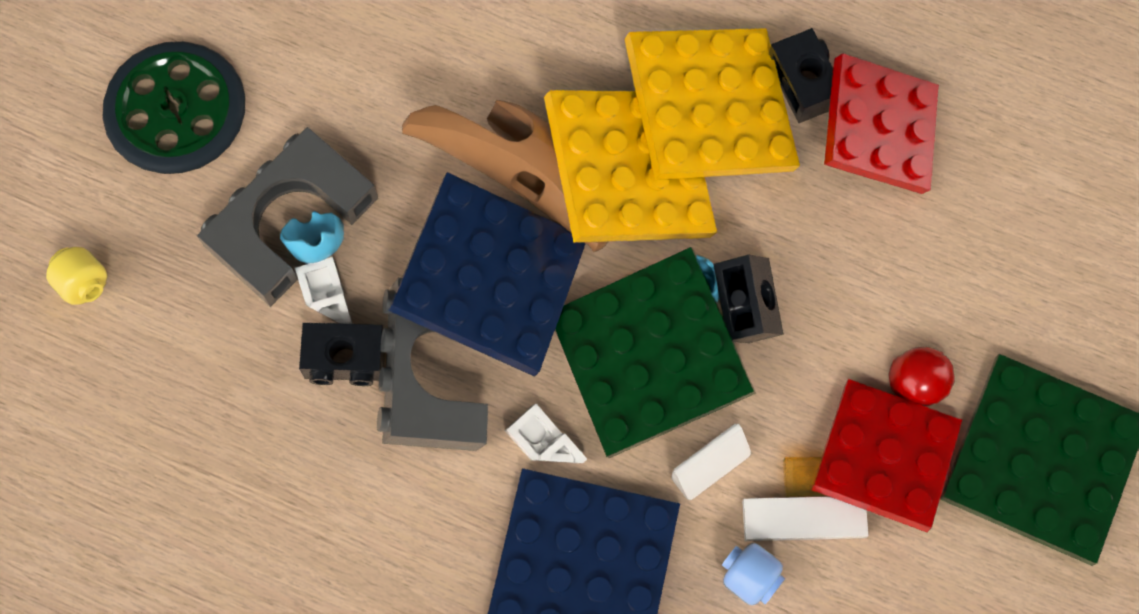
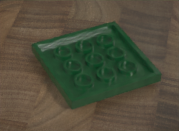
(651, 353)
(1044, 460)

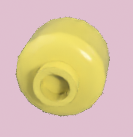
(75, 274)

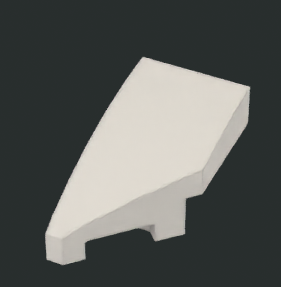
(324, 290)
(542, 439)

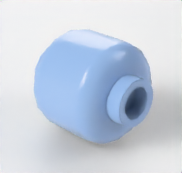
(752, 574)

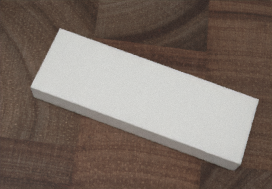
(802, 519)

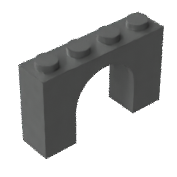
(302, 166)
(409, 411)

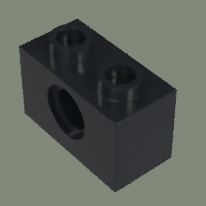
(804, 53)
(748, 298)
(324, 340)

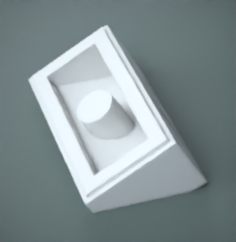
(711, 462)

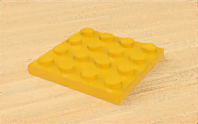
(710, 103)
(611, 176)

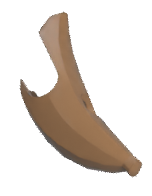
(517, 158)

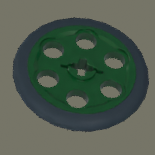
(192, 150)

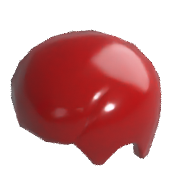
(922, 376)

